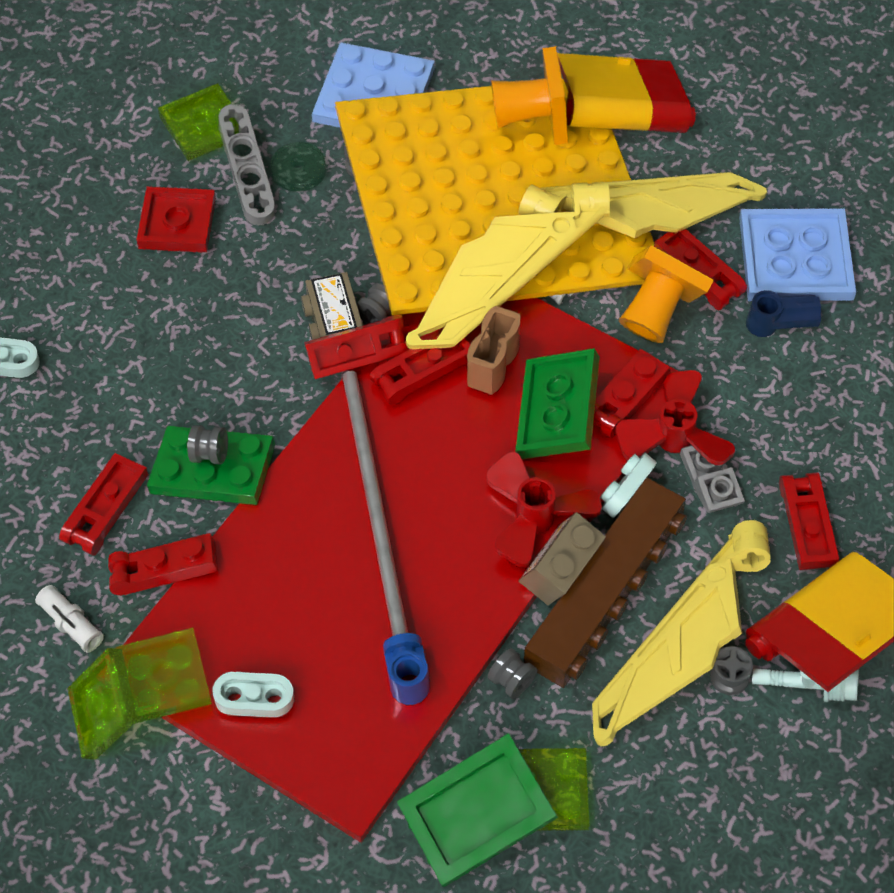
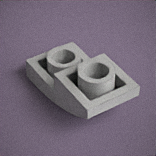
(713, 483)

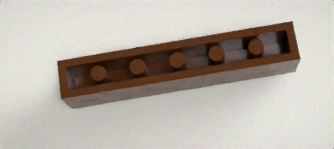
(605, 582)

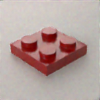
(176, 219)

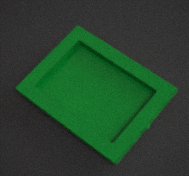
(476, 810)

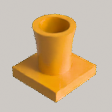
(534, 98)
(663, 286)

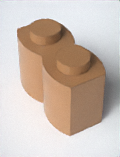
(493, 350)

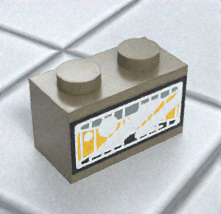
(330, 305)
(562, 559)

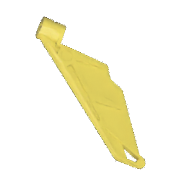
(654, 203)
(503, 262)
(687, 637)

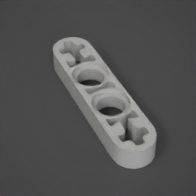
(246, 164)

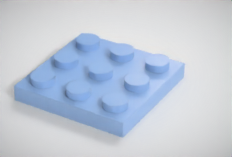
(366, 74)
(797, 253)

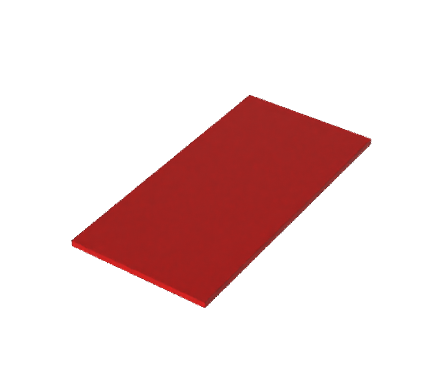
(305, 584)

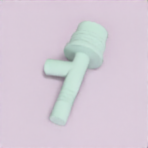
(843, 691)

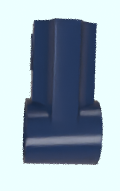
(773, 312)

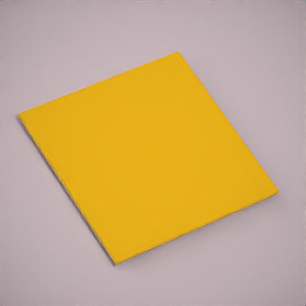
(441, 171)

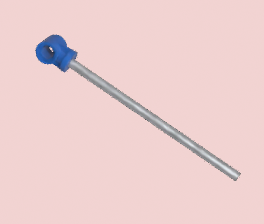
(403, 650)

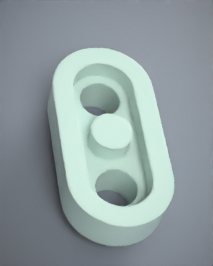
(14, 351)
(619, 494)
(254, 692)

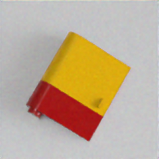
(624, 94)
(830, 622)

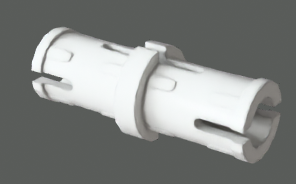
(69, 618)

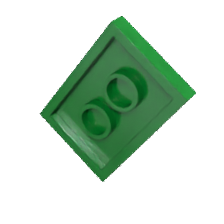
(558, 404)
(234, 481)

